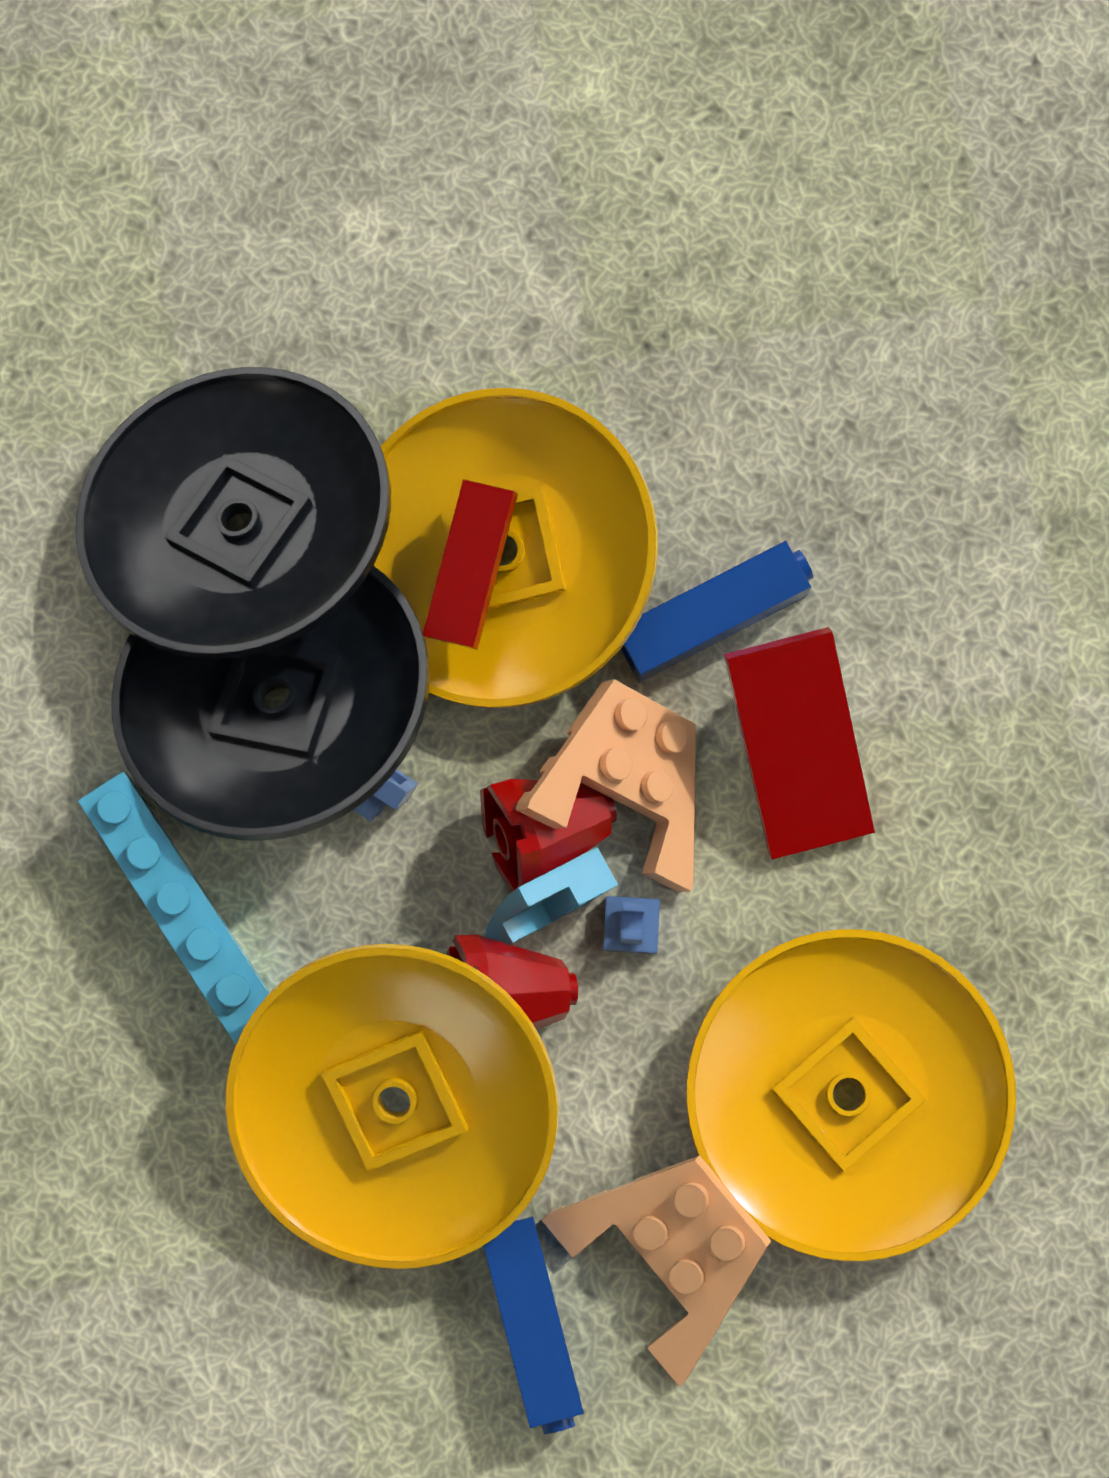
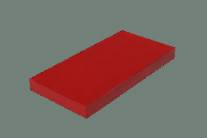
(799, 742)

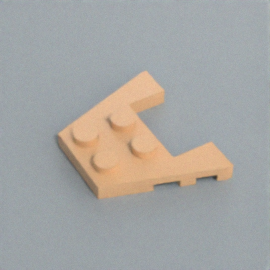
(636, 757)
(688, 1235)

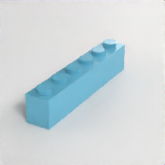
(176, 901)

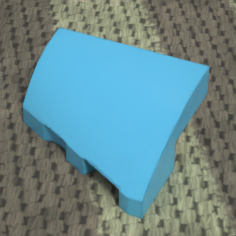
(551, 897)

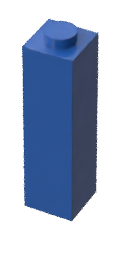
(717, 609)
(533, 1327)

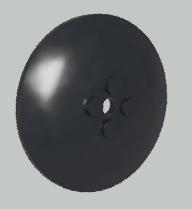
(222, 448)
(260, 773)

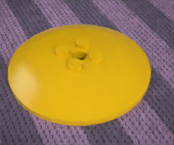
(578, 529)
(930, 1080)
(376, 1179)

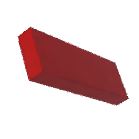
(470, 564)

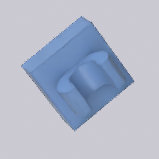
(394, 793)
(631, 925)

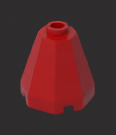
(534, 848)
(531, 978)

